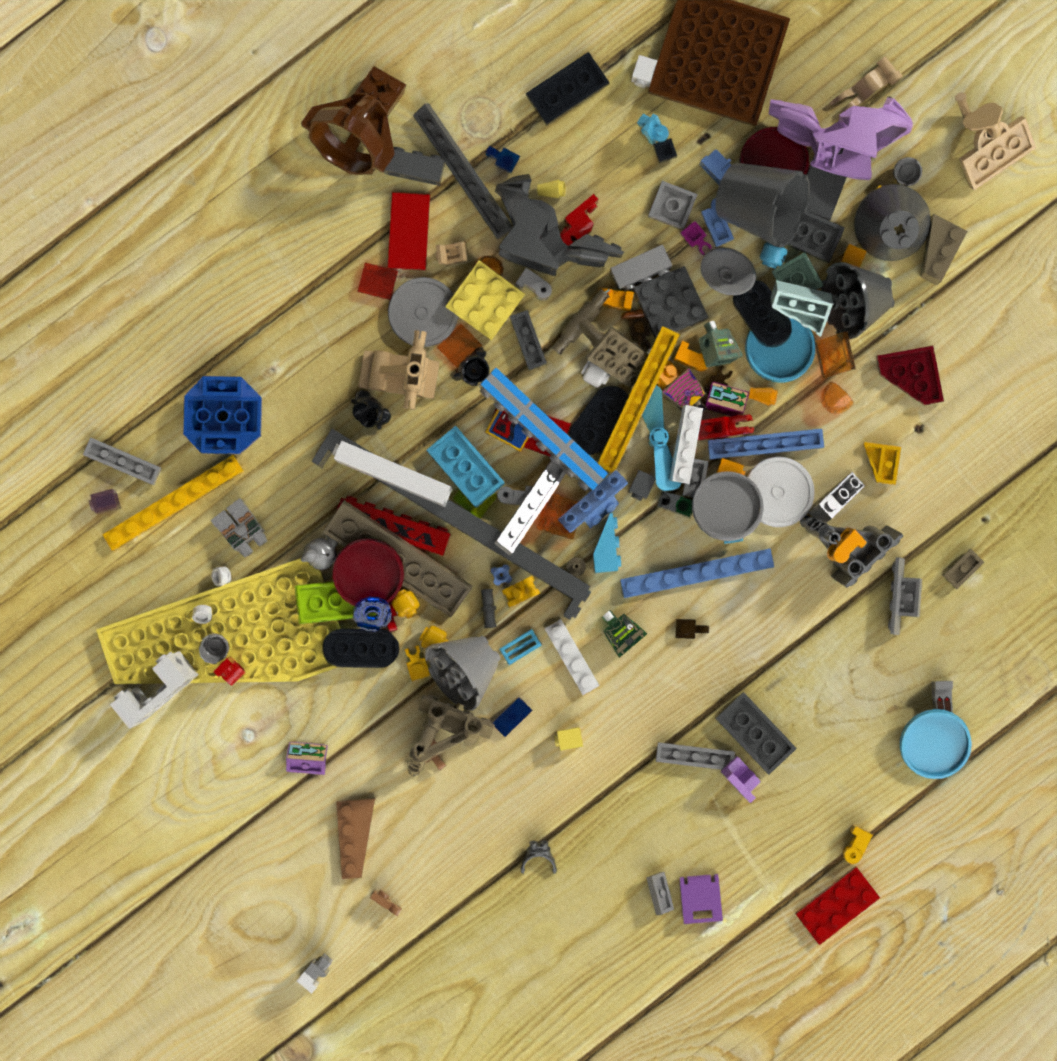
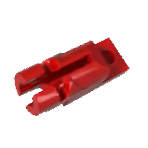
(578, 221)
(724, 427)

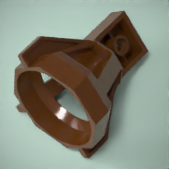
(366, 119)

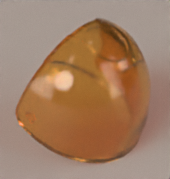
(835, 399)

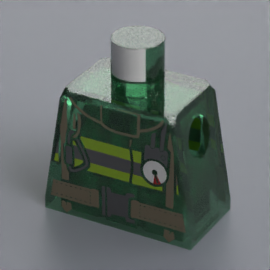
(622, 632)

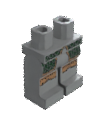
(242, 534)

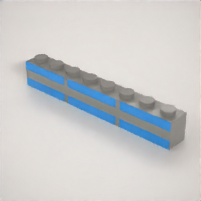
(542, 429)

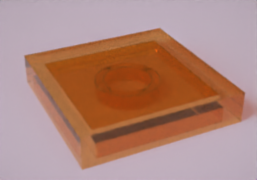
(835, 355)

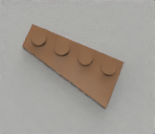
(354, 830)

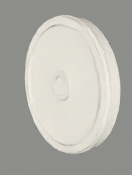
(785, 490)

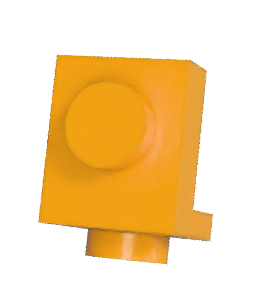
(668, 375)

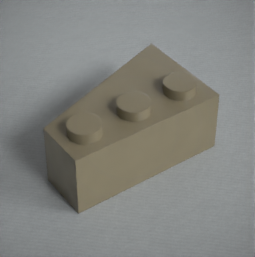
(940, 248)

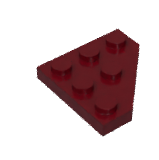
(913, 373)

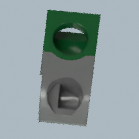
(675, 504)

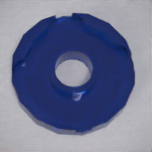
(368, 605)

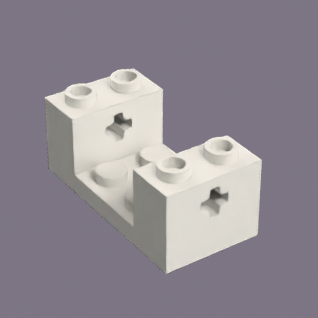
(135, 707)

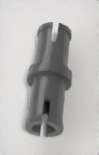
(488, 608)

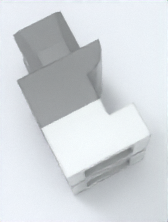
(315, 969)

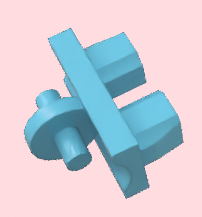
(653, 128)

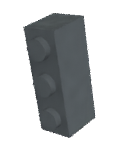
(416, 166)

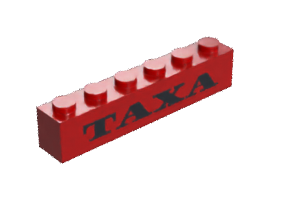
(414, 533)

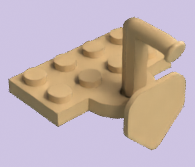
(994, 142)

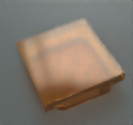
(458, 345)

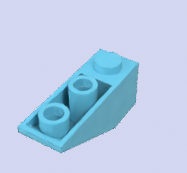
(605, 553)

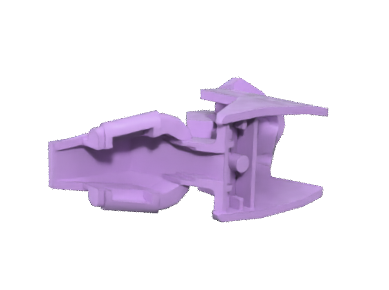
(858, 131)

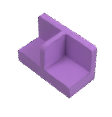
(741, 778)

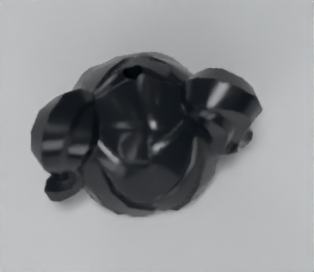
(473, 361)
(369, 410)

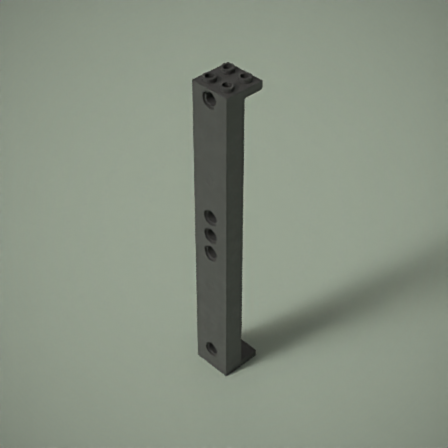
(484, 534)

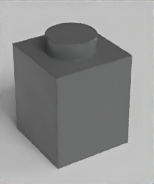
(641, 485)

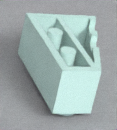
(802, 304)

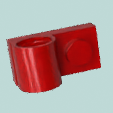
(230, 671)

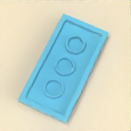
(465, 466)

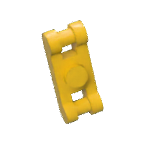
(521, 591)

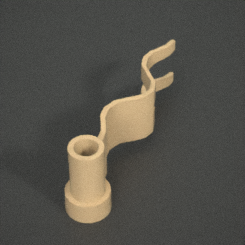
(870, 83)

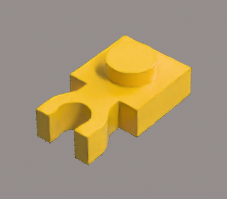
(417, 667)

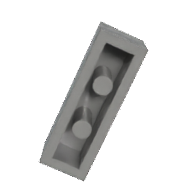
(641, 268)

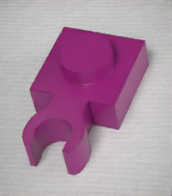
(694, 236)

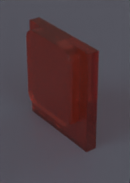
(378, 281)

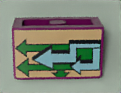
(726, 400)

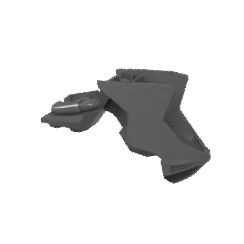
(536, 236)

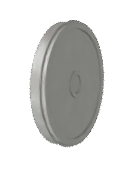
(421, 307)
(728, 506)

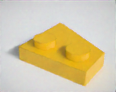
(883, 461)

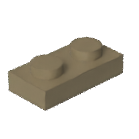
(963, 569)

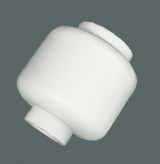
(594, 375)

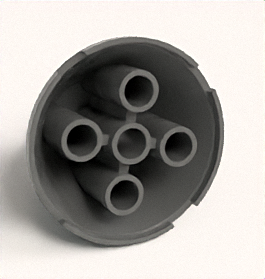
(890, 208)
(857, 297)

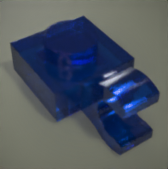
(505, 159)

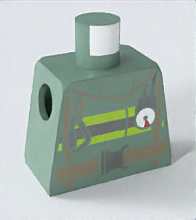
(718, 346)

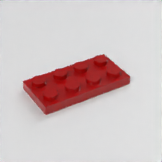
(837, 905)

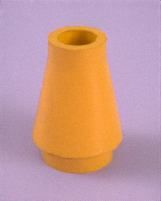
(764, 395)

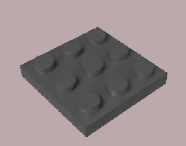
(670, 302)

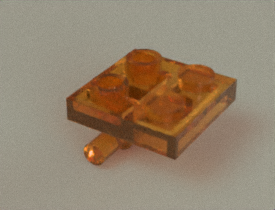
(550, 514)

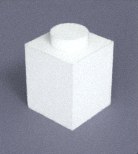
(643, 71)

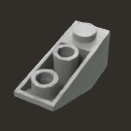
(837, 498)

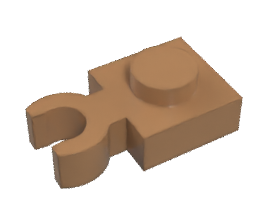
(383, 900)

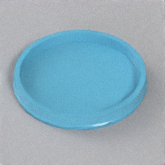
(782, 362)
(935, 744)

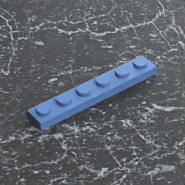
(765, 444)

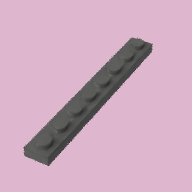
(463, 171)

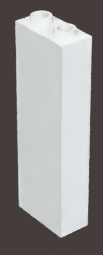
(392, 473)

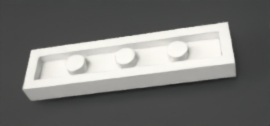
(686, 444)
(571, 657)

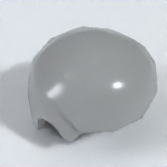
(907, 171)
(213, 648)

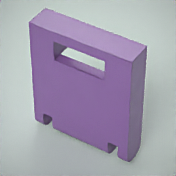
(700, 895)

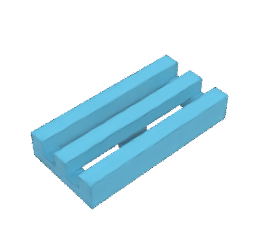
(506, 656)

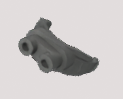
(538, 850)

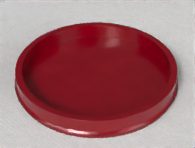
(774, 150)
(367, 570)

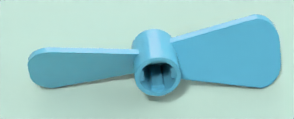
(662, 457)

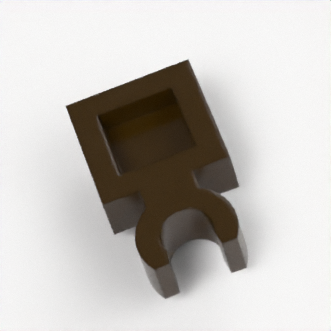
(640, 330)
(720, 379)

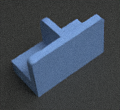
(715, 165)

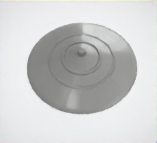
(728, 271)

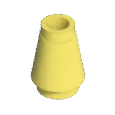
(552, 189)

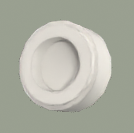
(221, 576)
(202, 614)

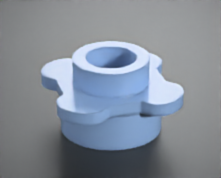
(496, 573)

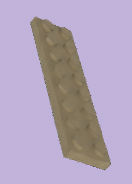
(421, 573)

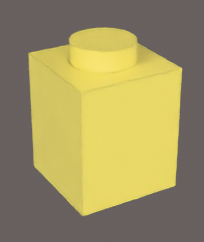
(568, 738)

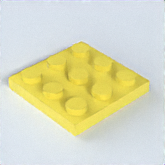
(485, 300)

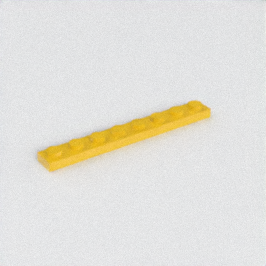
(638, 399)
(173, 502)

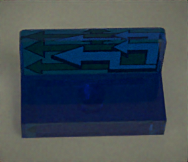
(512, 716)

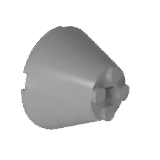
(463, 669)

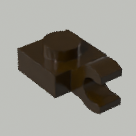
(686, 628)

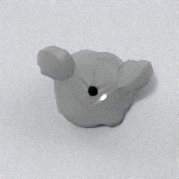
(316, 552)

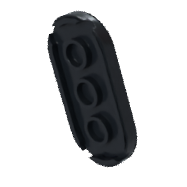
(766, 323)
(598, 419)
(360, 648)

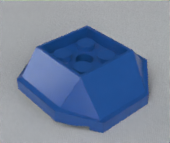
(211, 398)

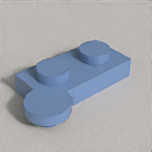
(716, 226)

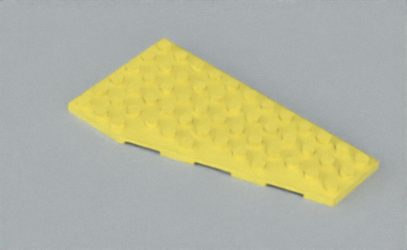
(251, 613)

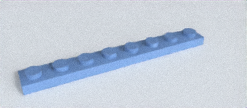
(697, 573)

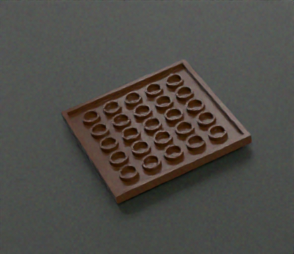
(719, 57)

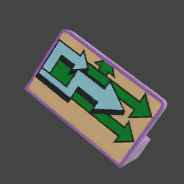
(306, 758)

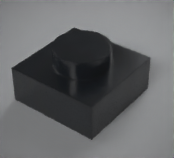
(665, 150)

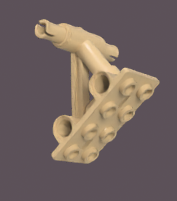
(400, 374)

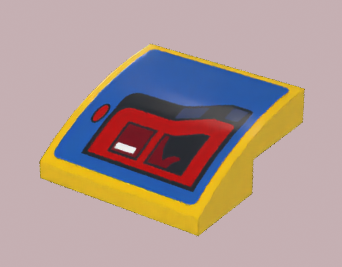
(505, 431)

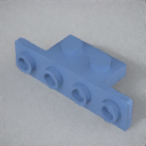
(595, 504)

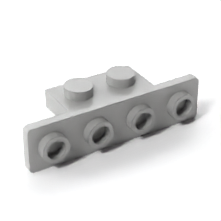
(905, 596)

